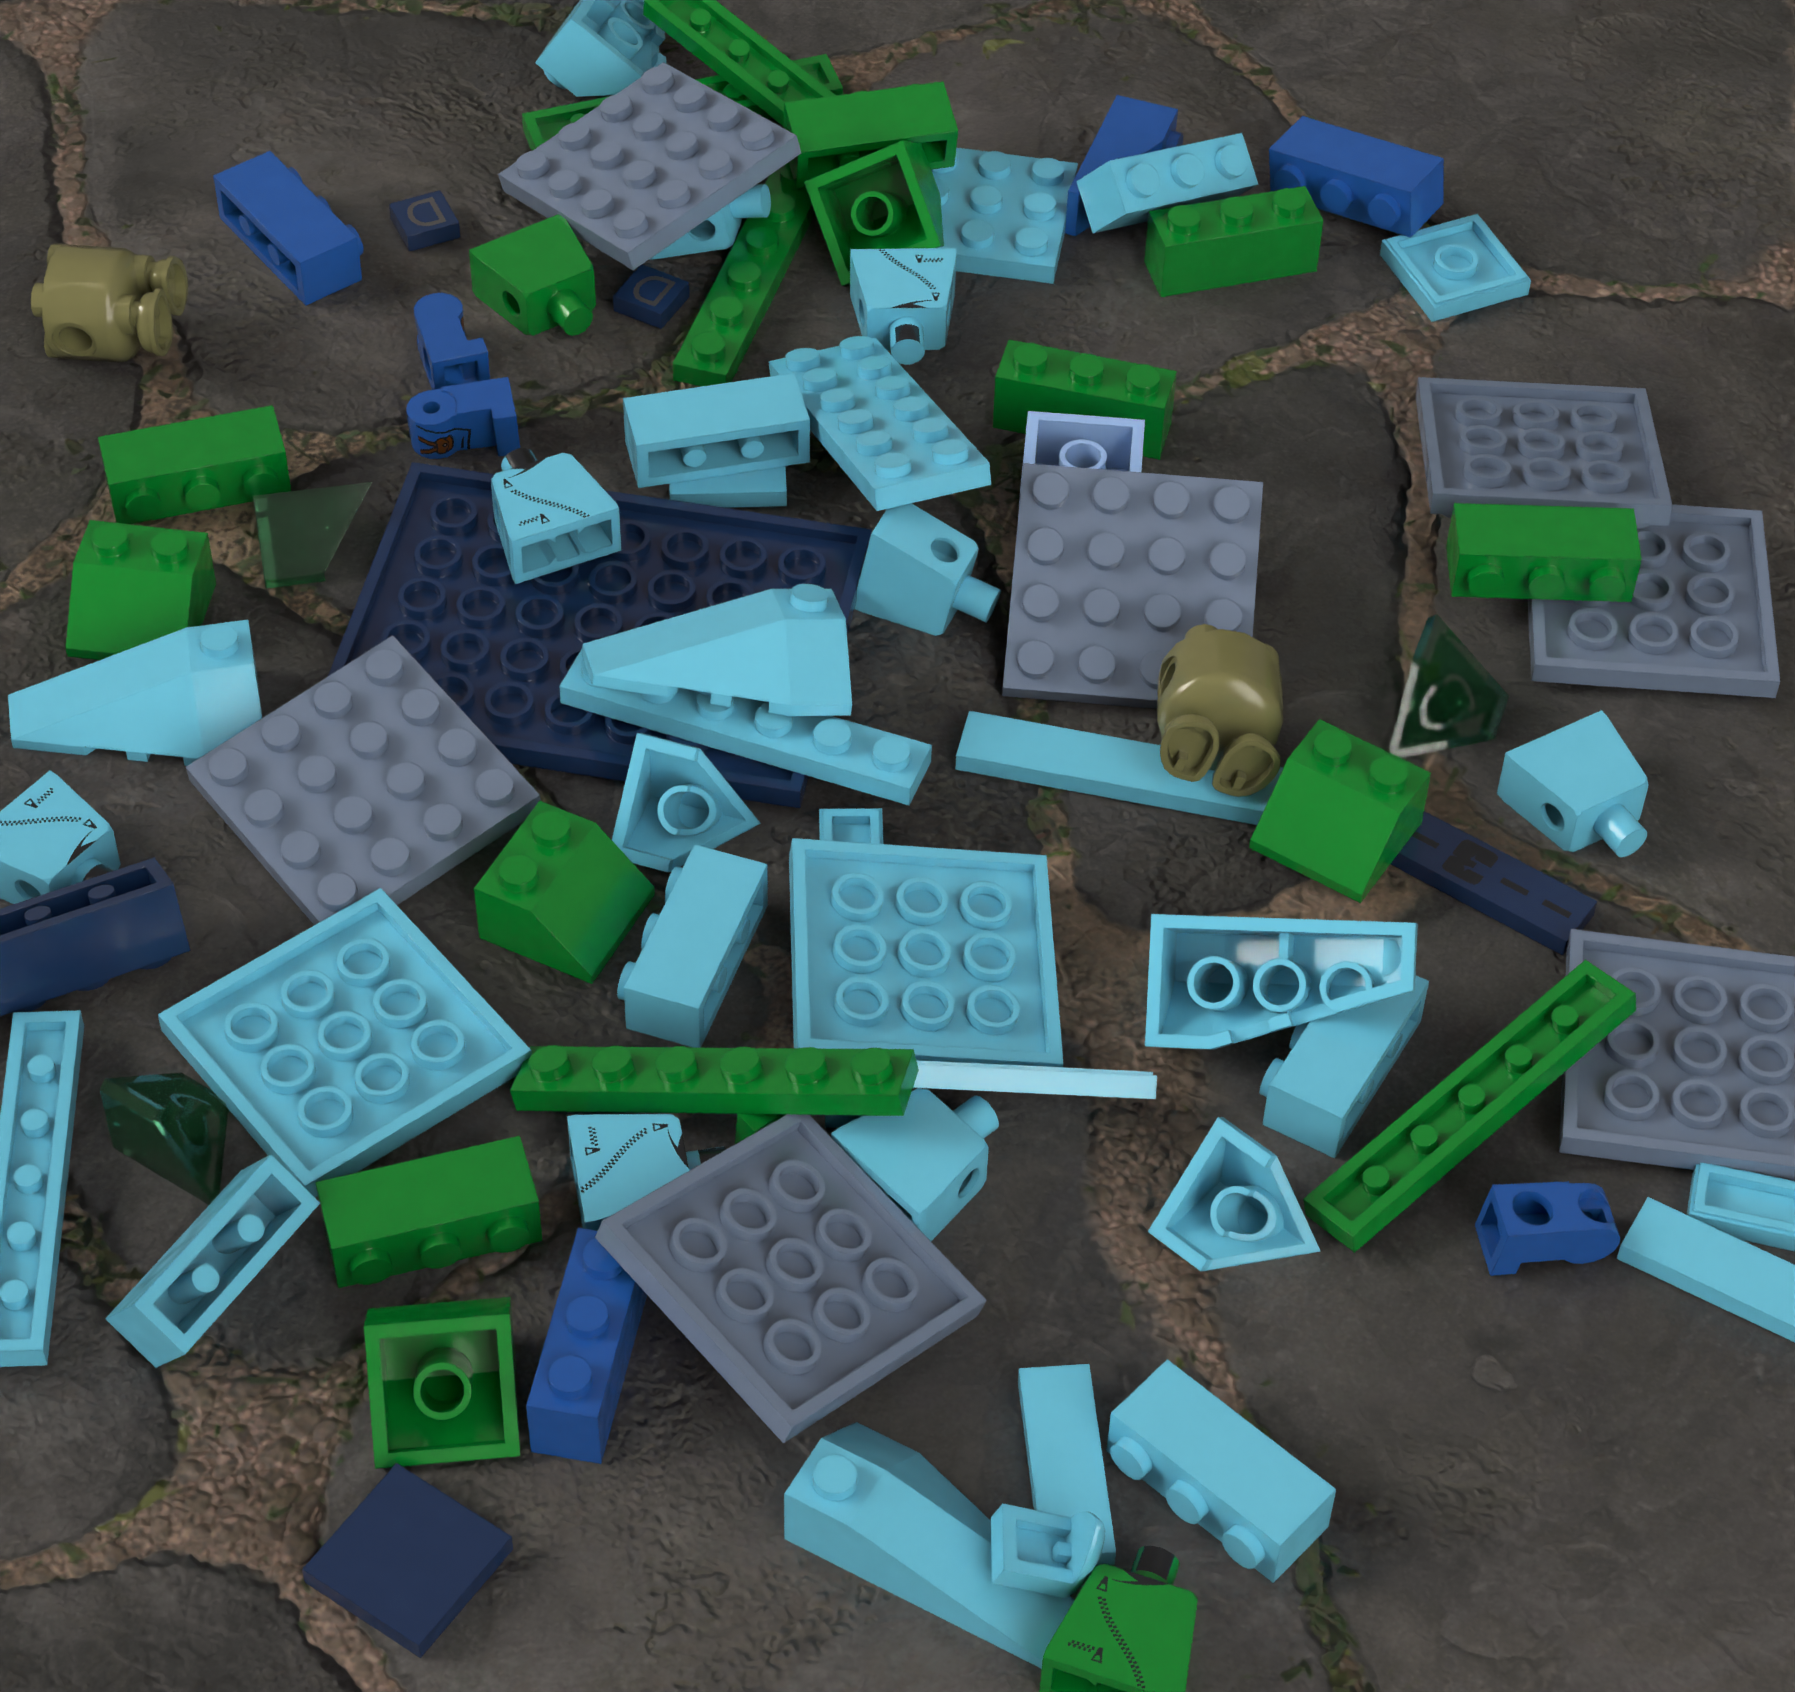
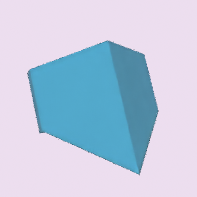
(673, 802)
(1233, 1206)

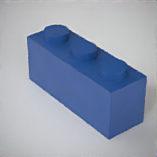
(1359, 175)
(289, 227)
(584, 1354)

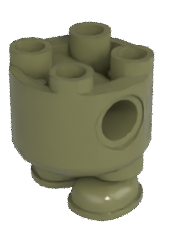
(108, 302)
(1221, 710)

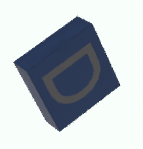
(424, 220)
(651, 296)

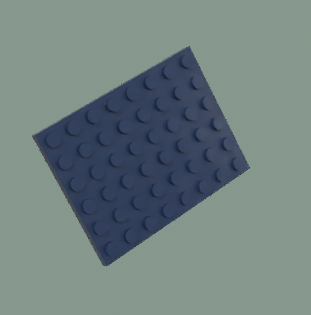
(508, 645)

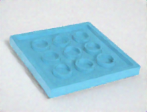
(923, 952)
(345, 1041)

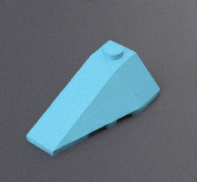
(602, 48)
(758, 647)
(155, 699)
(1253, 976)
(914, 1535)

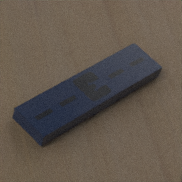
(1495, 883)

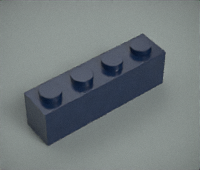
(88, 935)

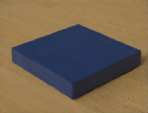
(408, 1560)

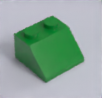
(878, 204)
(136, 587)
(1341, 810)
(561, 894)
(442, 1382)

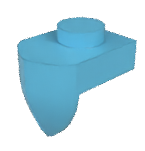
(1044, 1549)

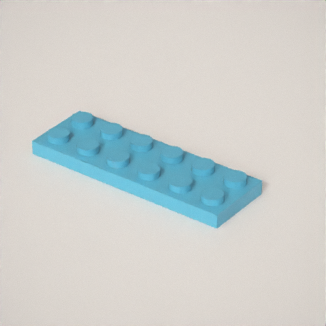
(882, 424)

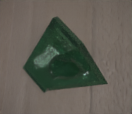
(304, 530)
(1446, 697)
(169, 1128)

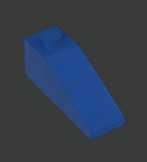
(1127, 130)

